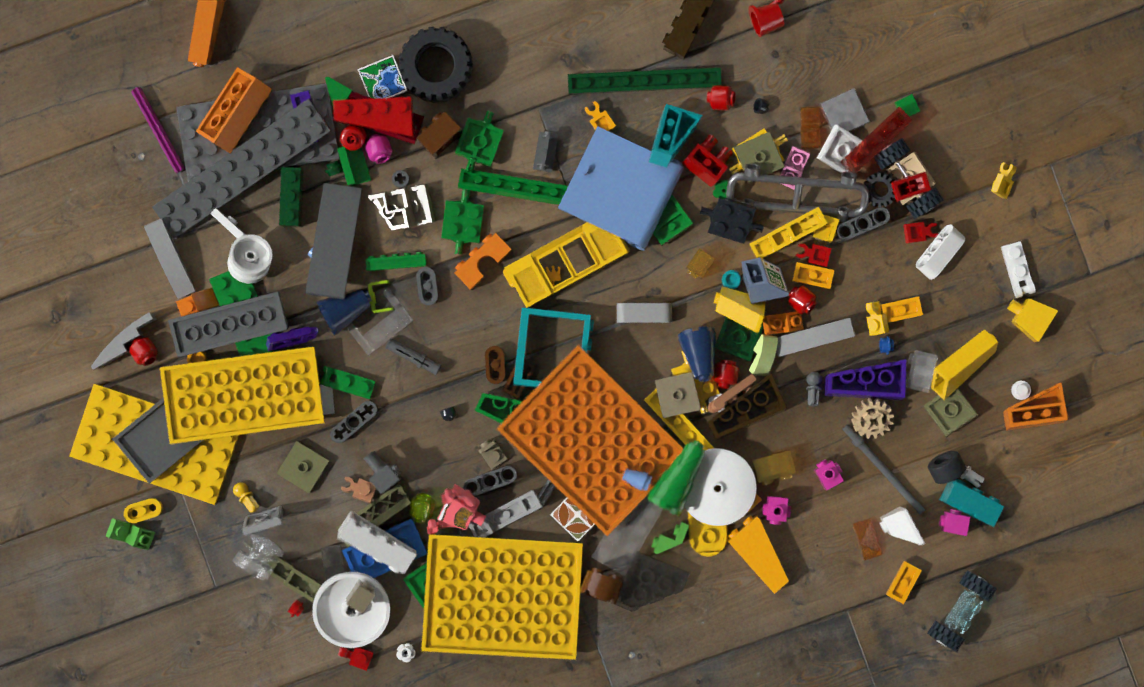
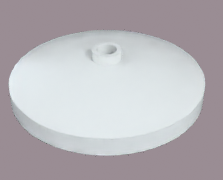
(736, 492)
(345, 625)

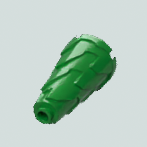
(677, 482)

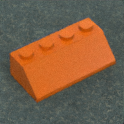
(234, 110)

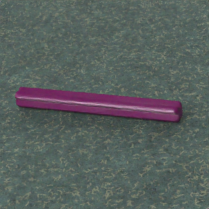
(158, 130)

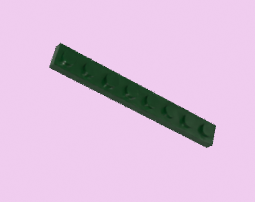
(643, 80)

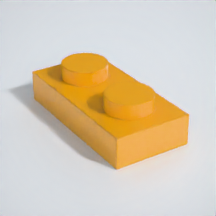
(813, 275)
(902, 309)
(903, 582)

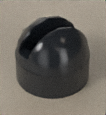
(760, 106)
(448, 414)

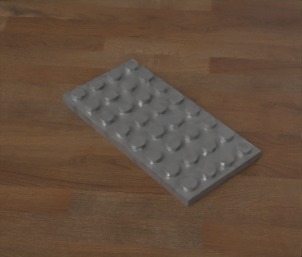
(202, 153)

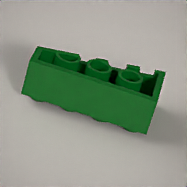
(496, 407)

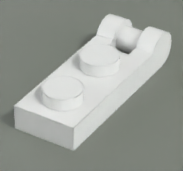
(1018, 269)

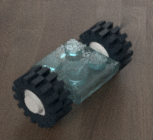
(963, 611)

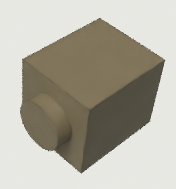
(361, 596)

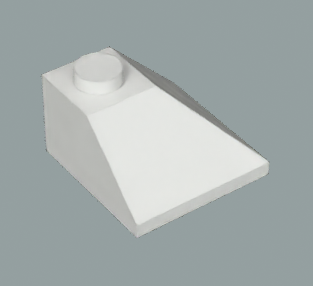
(899, 524)

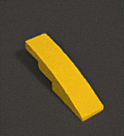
(788, 233)

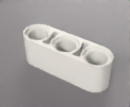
(940, 252)

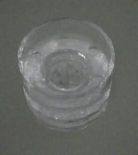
(257, 558)

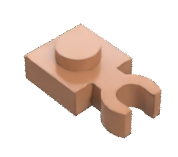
(362, 490)

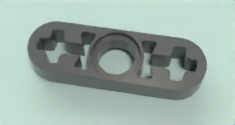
(361, 408)

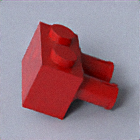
(705, 164)

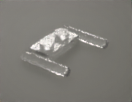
(385, 329)

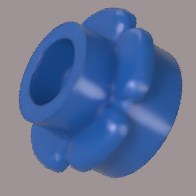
(886, 345)

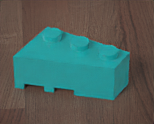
(672, 133)
(972, 502)

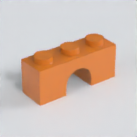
(492, 247)

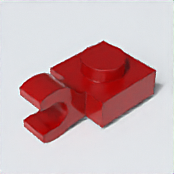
(358, 658)

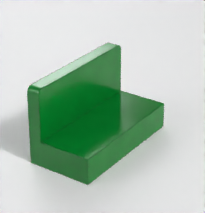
(354, 166)

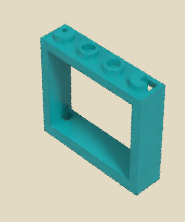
(525, 312)

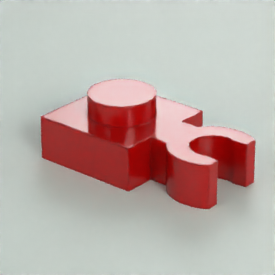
(917, 232)
(817, 254)

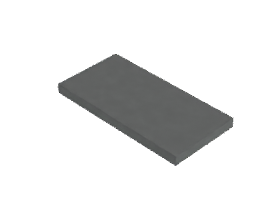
(148, 443)

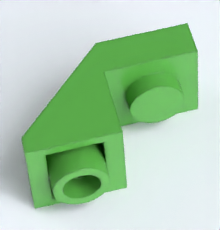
(130, 533)
(664, 542)

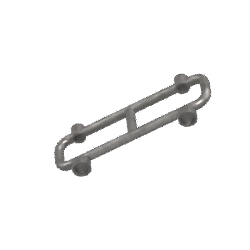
(848, 181)

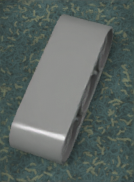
(644, 312)

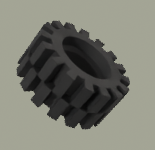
(873, 196)

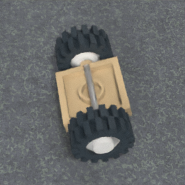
(906, 167)

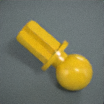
(241, 490)

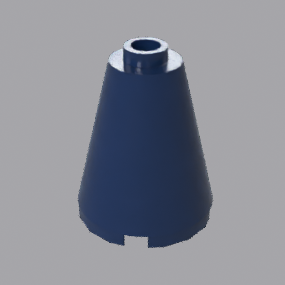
(341, 312)
(699, 351)

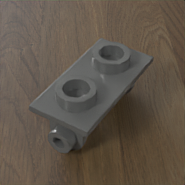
(545, 151)

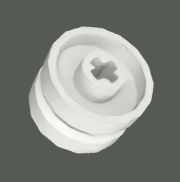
(249, 259)

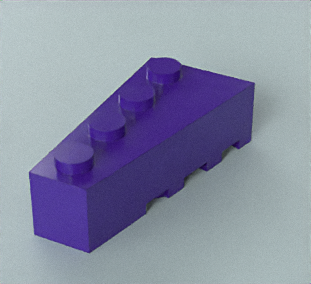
(878, 381)

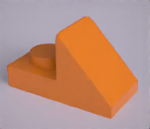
(198, 302)

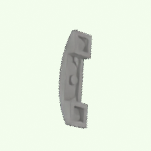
(506, 514)

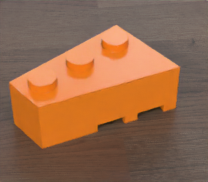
(1039, 410)

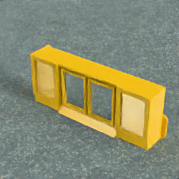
(532, 281)

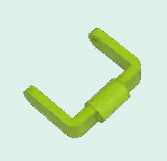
(372, 295)

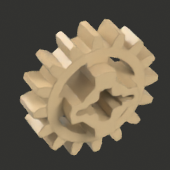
(872, 418)

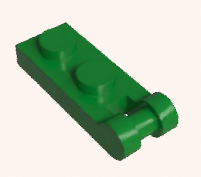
(348, 382)

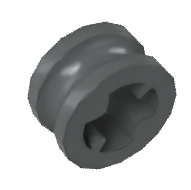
(404, 174)

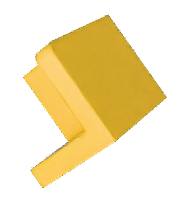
(828, 231)

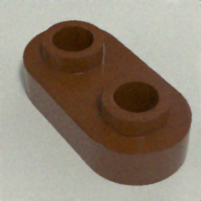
(495, 364)

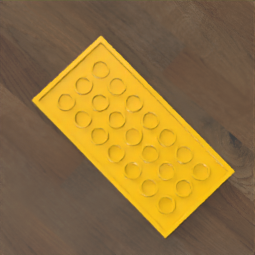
(242, 395)
(110, 412)

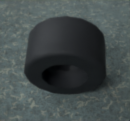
(946, 467)

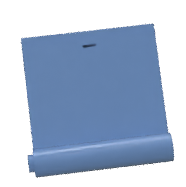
(621, 188)

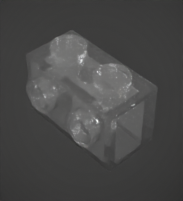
(921, 371)

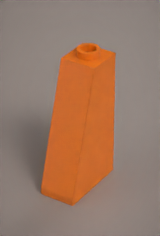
(205, 31)

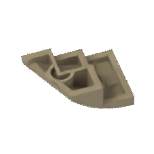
(405, 207)

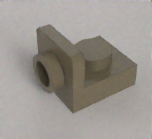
(492, 453)

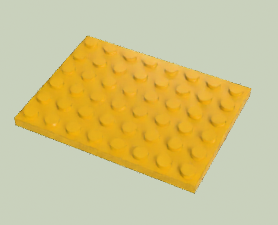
(502, 597)

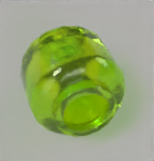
(422, 507)

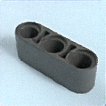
(869, 217)
(497, 474)

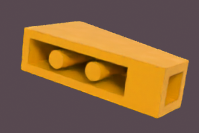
(757, 551)

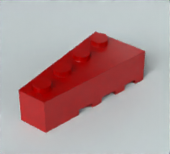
(381, 114)

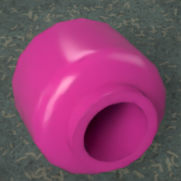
(378, 148)

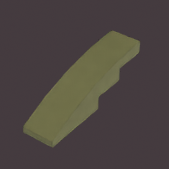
(295, 578)

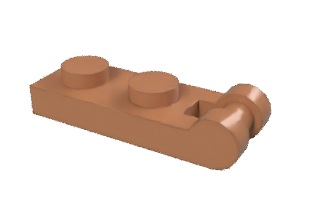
(731, 394)

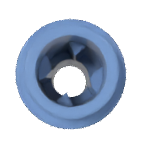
(637, 479)

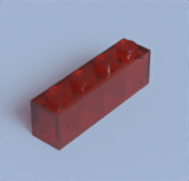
(876, 140)

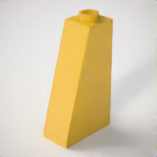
(963, 364)

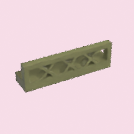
(389, 512)

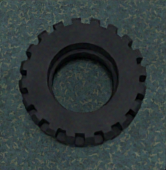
(430, 39)

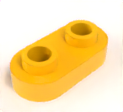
(143, 510)

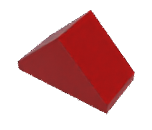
(910, 186)

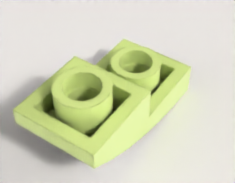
(765, 352)

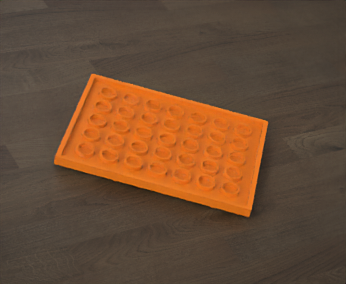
(585, 435)

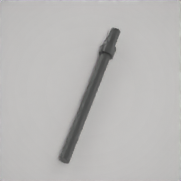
(858, 441)

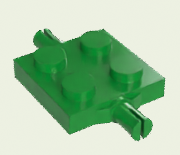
(479, 142)
(462, 221)

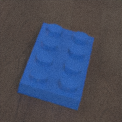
(364, 563)

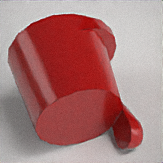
(766, 18)

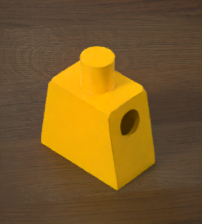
(1032, 317)

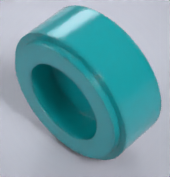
(731, 279)

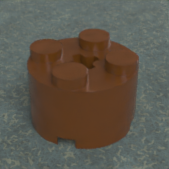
(601, 586)

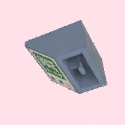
(763, 280)

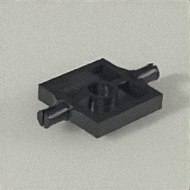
(732, 219)

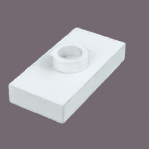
(228, 222)

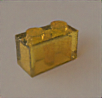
(773, 467)

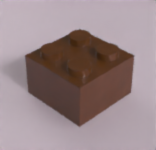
(439, 134)

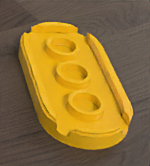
(705, 538)

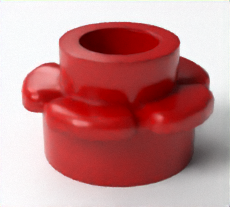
(296, 608)

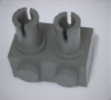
(384, 474)

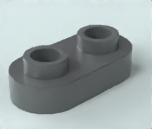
(427, 286)

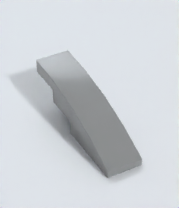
(169, 258)
(815, 337)
(118, 346)

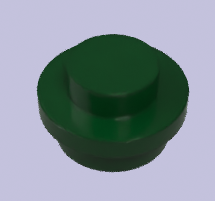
(333, 168)

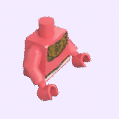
(457, 511)

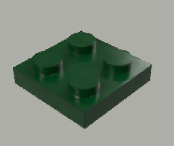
(737, 339)

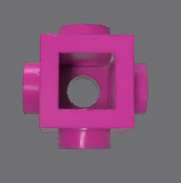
(776, 502)

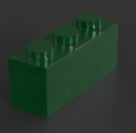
(291, 197)

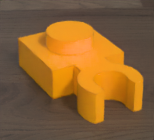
(600, 119)

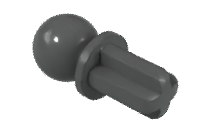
(814, 380)

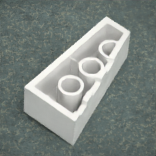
(376, 543)

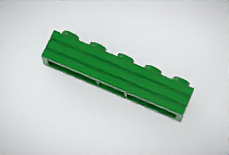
(396, 261)

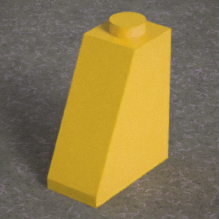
(738, 307)

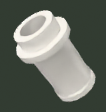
(970, 476)

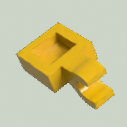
(1003, 181)
(876, 322)

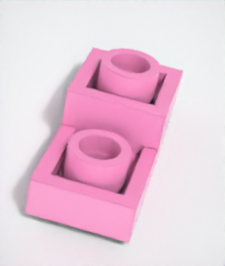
(794, 164)

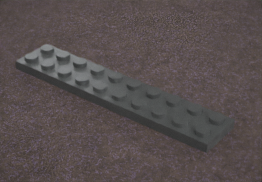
(241, 168)

